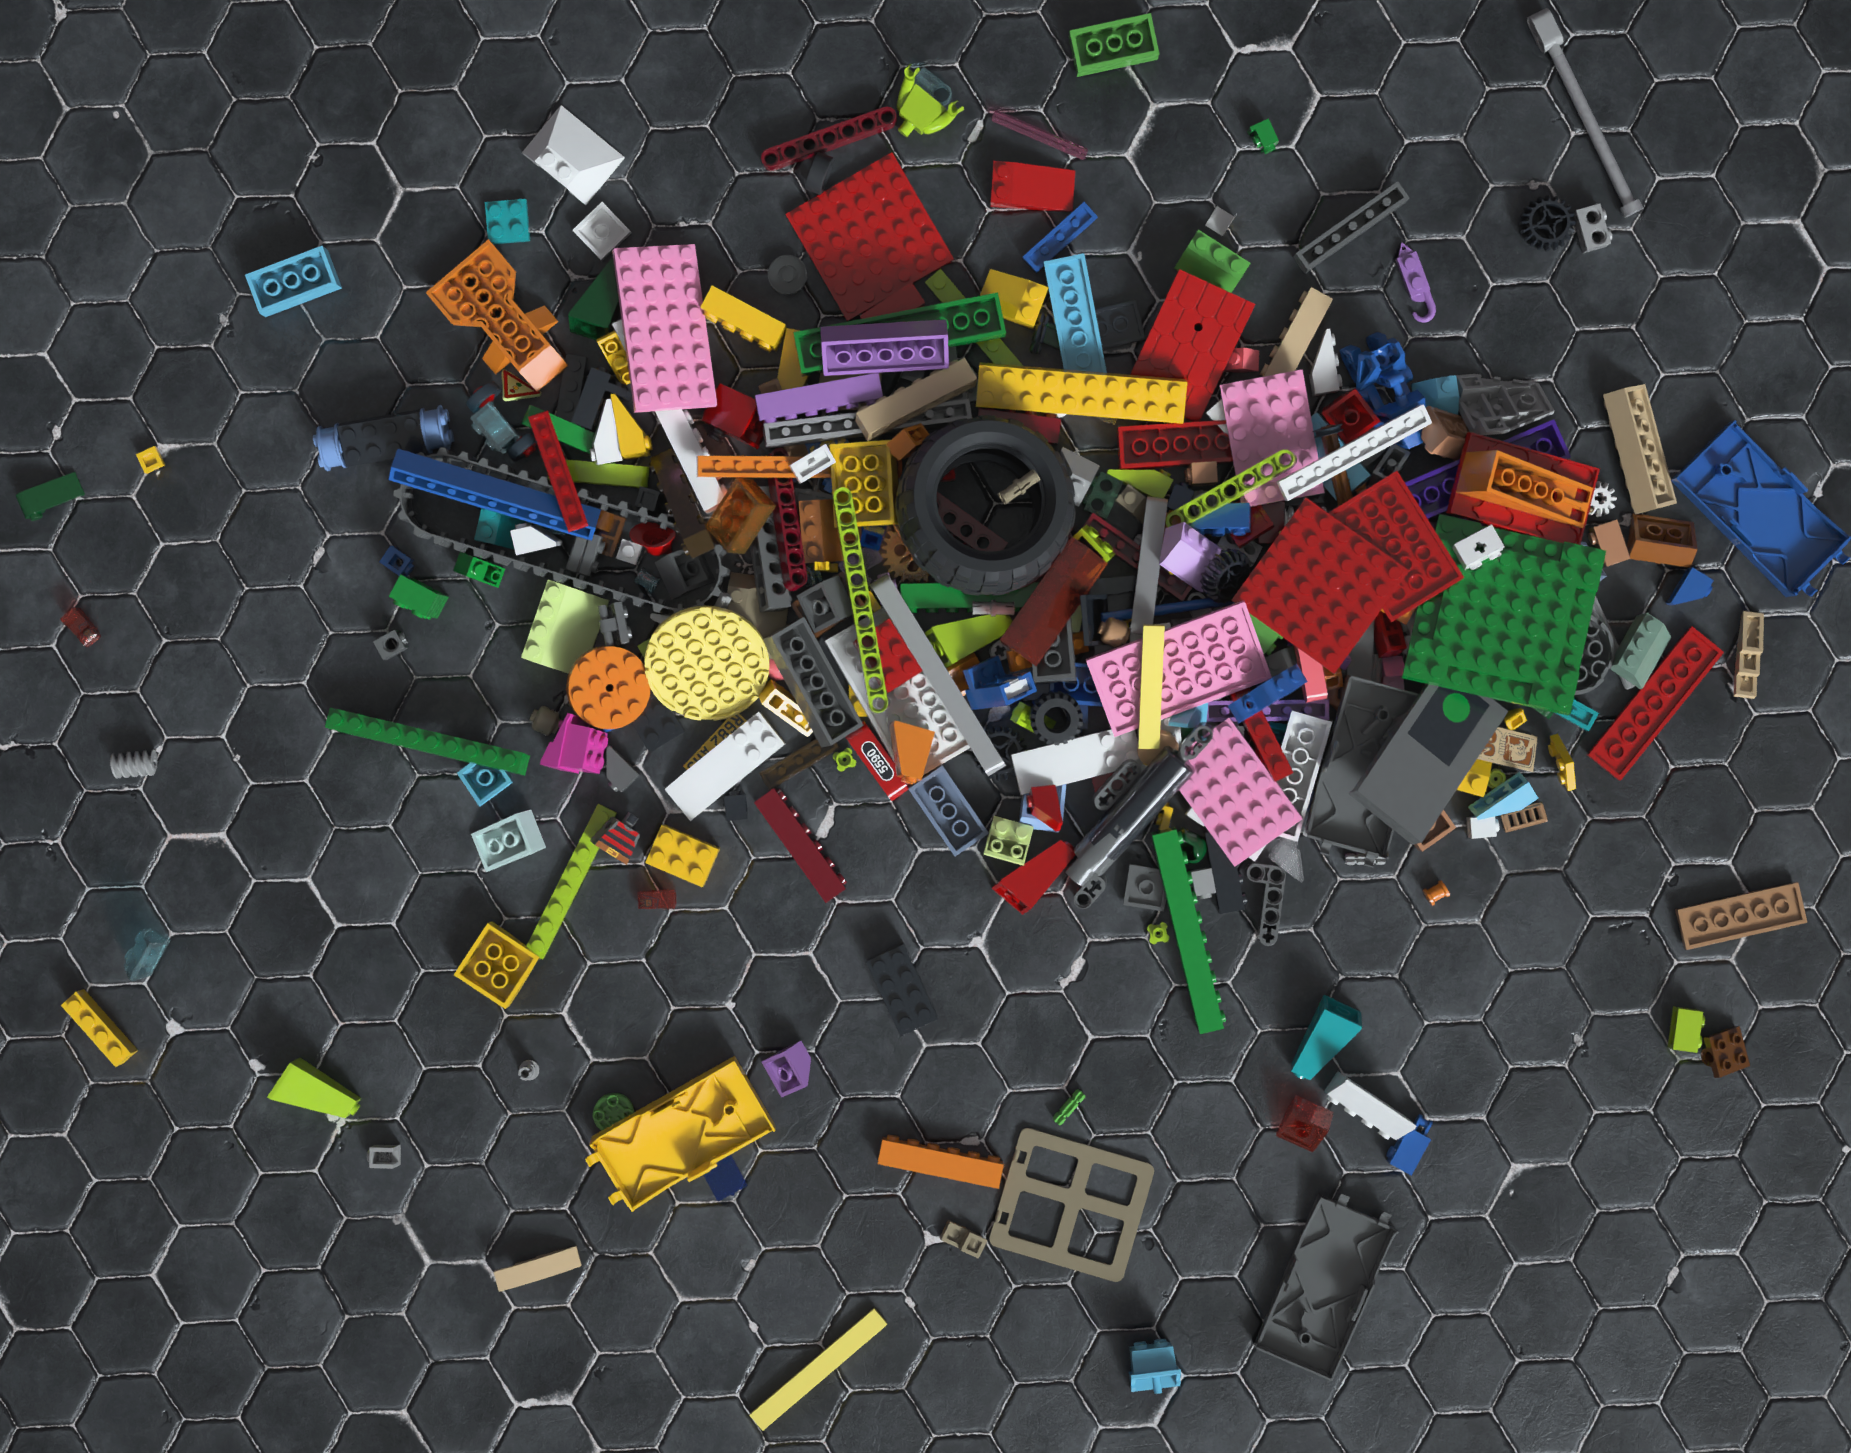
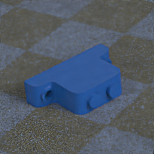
(1268, 693)

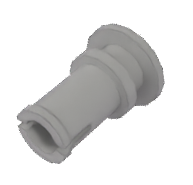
(528, 1070)

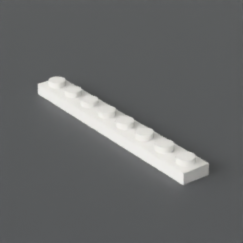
(1354, 452)

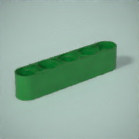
(565, 431)

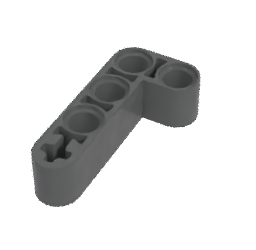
(1266, 904)

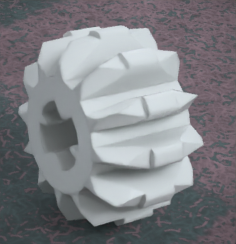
(1602, 492)

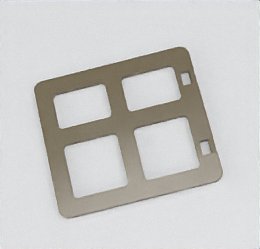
(1074, 1200)

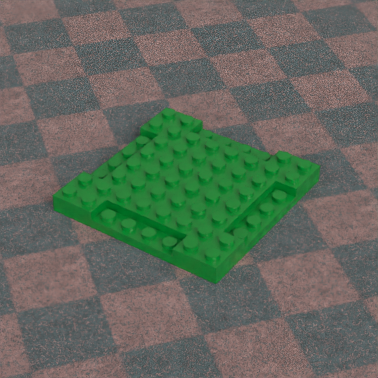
(1510, 624)

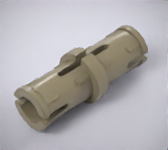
(1019, 486)

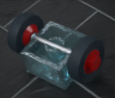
(496, 428)

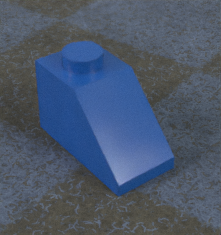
(1691, 587)

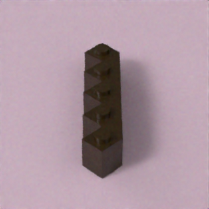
(681, 503)

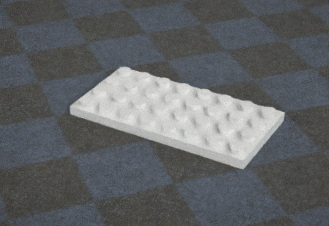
(909, 703)

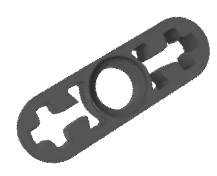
(1125, 784)

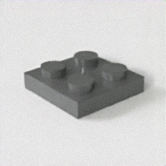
(1144, 888)

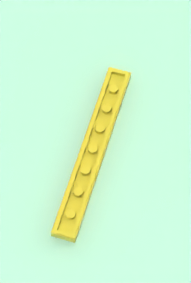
(818, 1369)

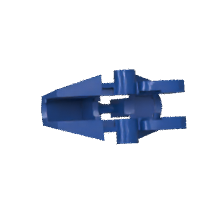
(1387, 368)

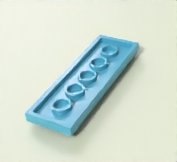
(1075, 314)

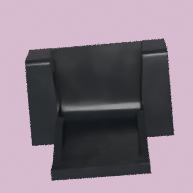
(1105, 596)

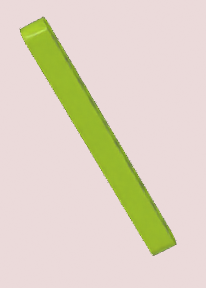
(855, 590)

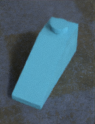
(1506, 798)

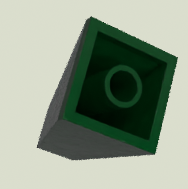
(597, 307)

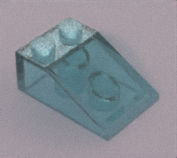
(145, 954)

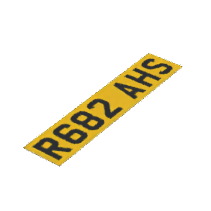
(719, 735)

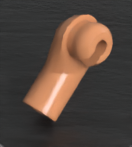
(1333, 698)

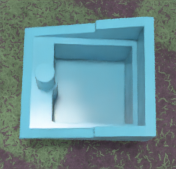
(1153, 1366)

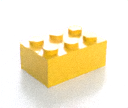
(682, 855)

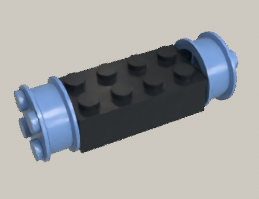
(381, 436)

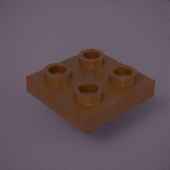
(610, 528)
(1725, 1052)

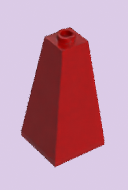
(1030, 882)

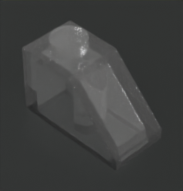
(1288, 858)

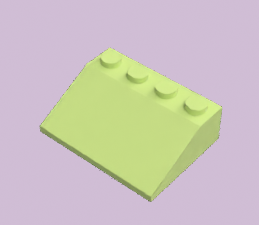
(563, 627)

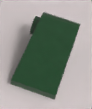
(49, 494)

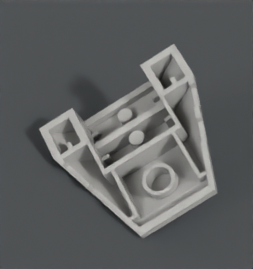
(1498, 405)

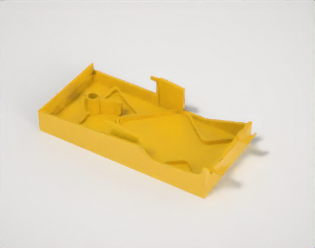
(681, 1134)

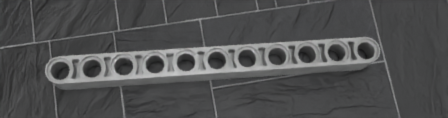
(937, 675)

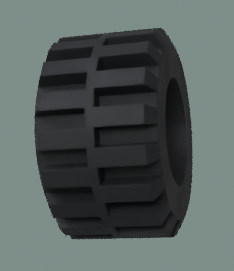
(1051, 700)

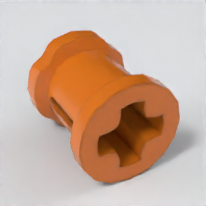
(1436, 892)

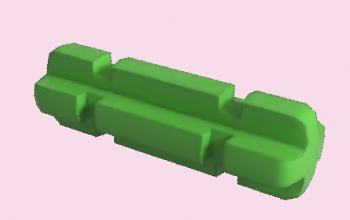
(1068, 1107)

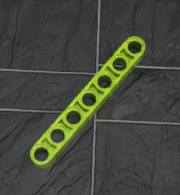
(1239, 483)

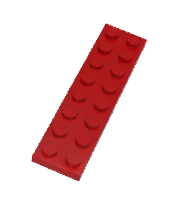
(1655, 703)

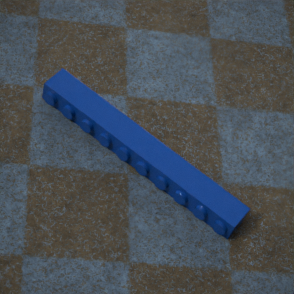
(486, 492)

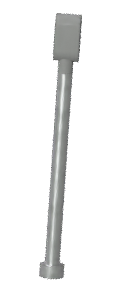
(1549, 39)

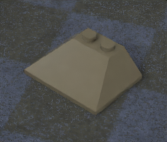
(745, 603)

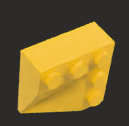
(497, 965)

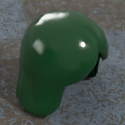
(1193, 845)

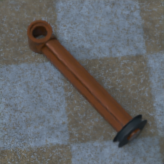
(1331, 443)

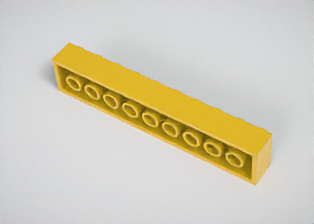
(1081, 393)

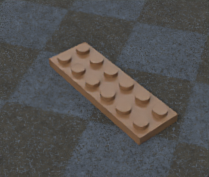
(1741, 915)

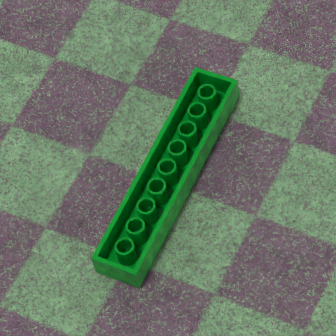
(967, 323)

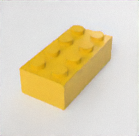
(744, 319)

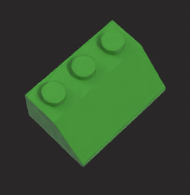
(1212, 262)

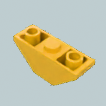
(615, 355)

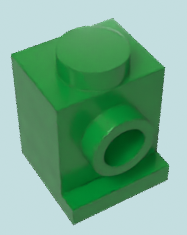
(1264, 136)

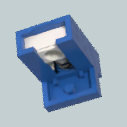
(992, 688)

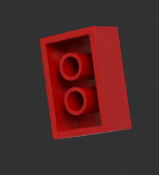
(896, 658)

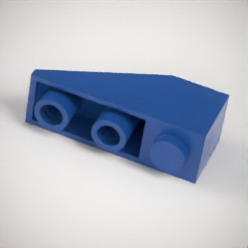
(1228, 519)

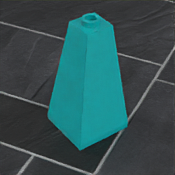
(1327, 1034)

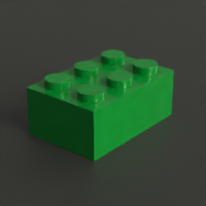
(418, 597)

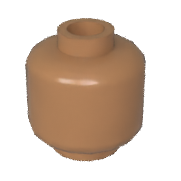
(1114, 632)

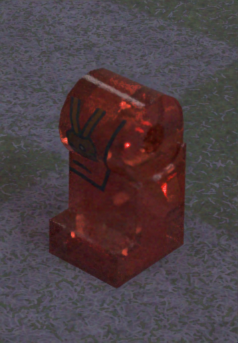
(81, 626)
(657, 899)

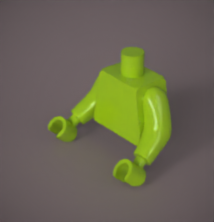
(920, 109)

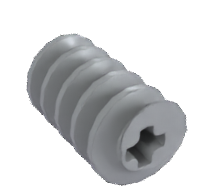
(134, 765)

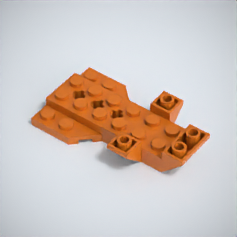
(514, 334)

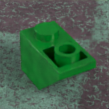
(479, 569)

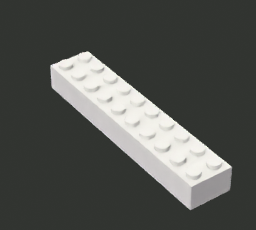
(687, 446)

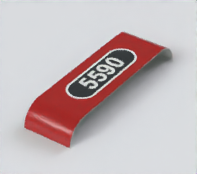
(877, 761)

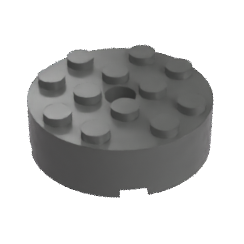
(1596, 657)

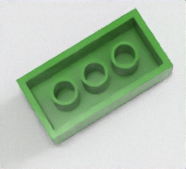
(1113, 45)

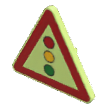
(515, 388)

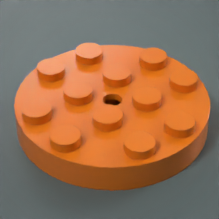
(588, 684)

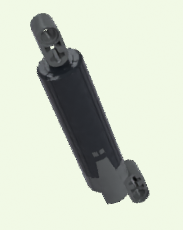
(1132, 814)

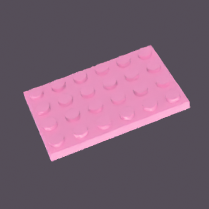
(1266, 418)
(1237, 795)

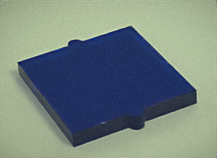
(725, 1178)

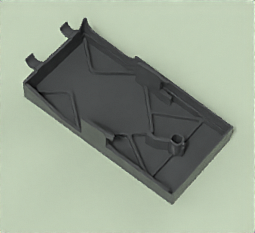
(1325, 1286)

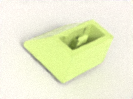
(1008, 840)

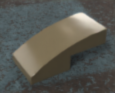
(963, 1239)

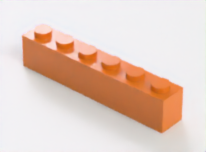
(940, 1162)

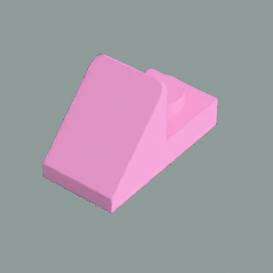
(1392, 671)

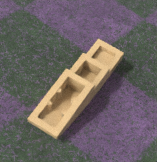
(1748, 654)
(537, 1268)

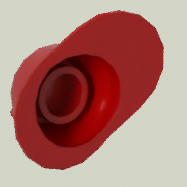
(653, 538)

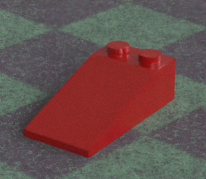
(1032, 187)

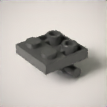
(616, 624)

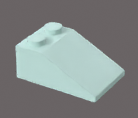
(508, 840)

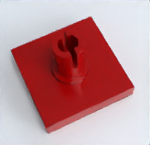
(1259, 525)

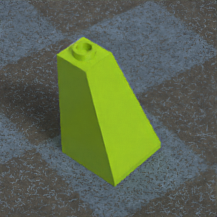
(961, 638)
(312, 1089)

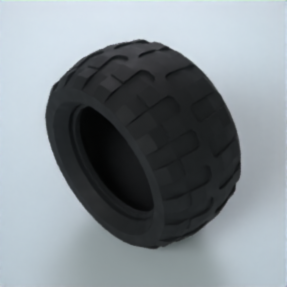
(1000, 443)

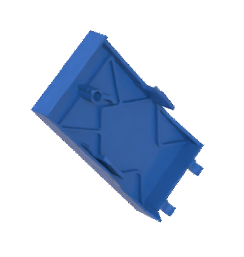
(1762, 510)

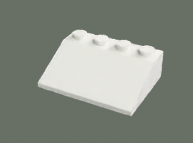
(1369, 1107)

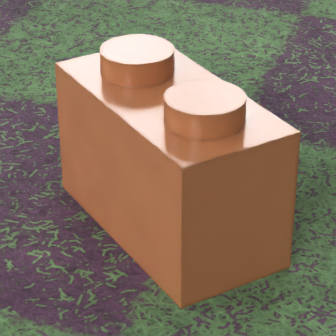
(1201, 474)
(1609, 538)

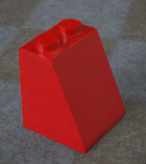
(735, 416)

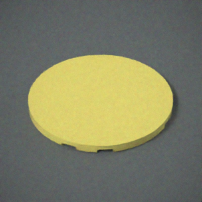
(706, 663)

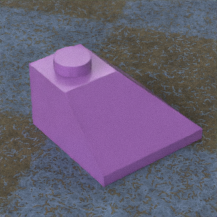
(789, 1068)

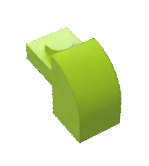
(1021, 717)

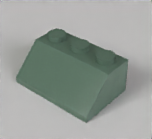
(1641, 649)

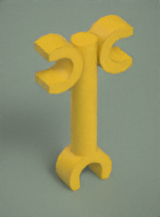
(826, 567)

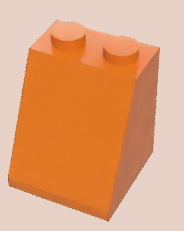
(910, 750)

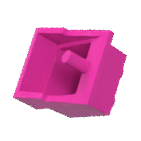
(576, 747)

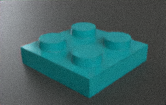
(507, 221)

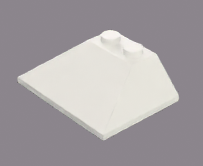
(573, 155)

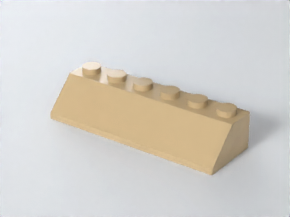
(1639, 448)

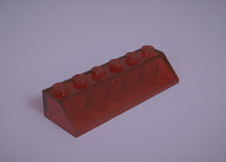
(1053, 601)

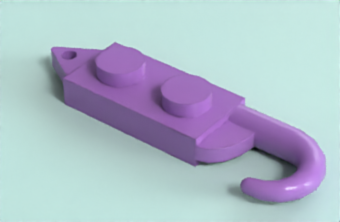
(1415, 281)

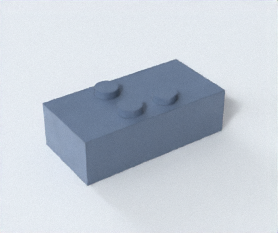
(948, 810)

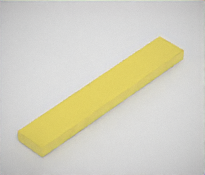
(1151, 686)

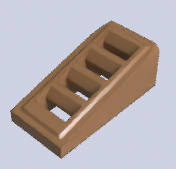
(1541, 813)

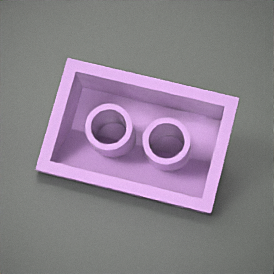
(1187, 553)

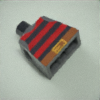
(618, 837)

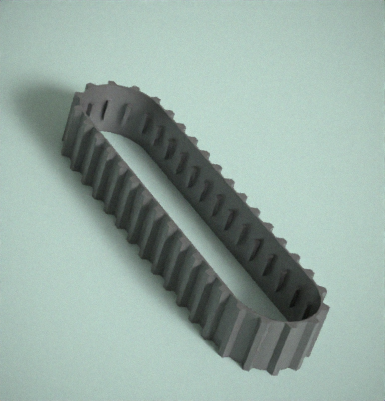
(407, 514)

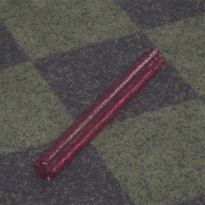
(1039, 134)

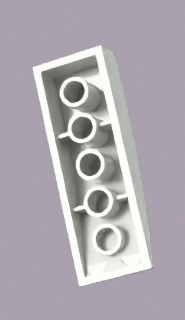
(1304, 750)
(1074, 761)
(725, 765)

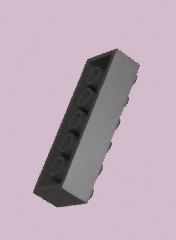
(812, 682)

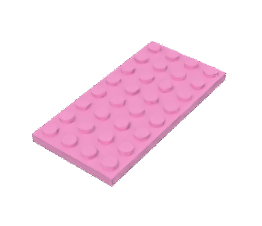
(664, 328)
(1200, 664)

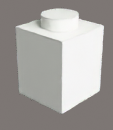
(1482, 828)

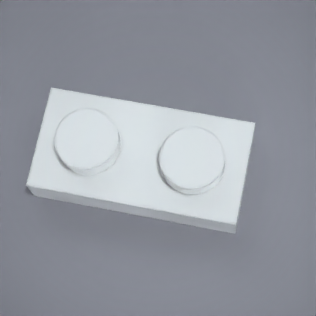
(812, 463)

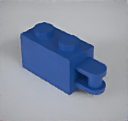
(1410, 1147)

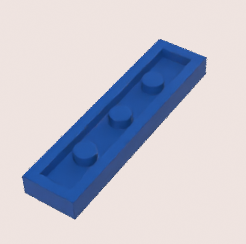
(1060, 237)

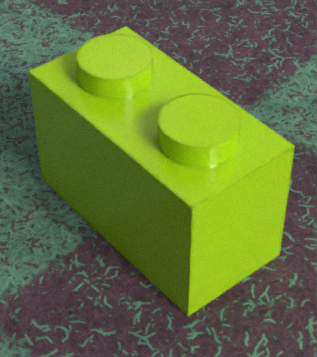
(1686, 1029)

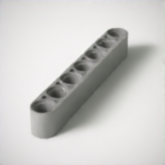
(1148, 564)

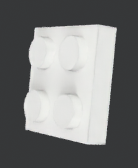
(601, 231)

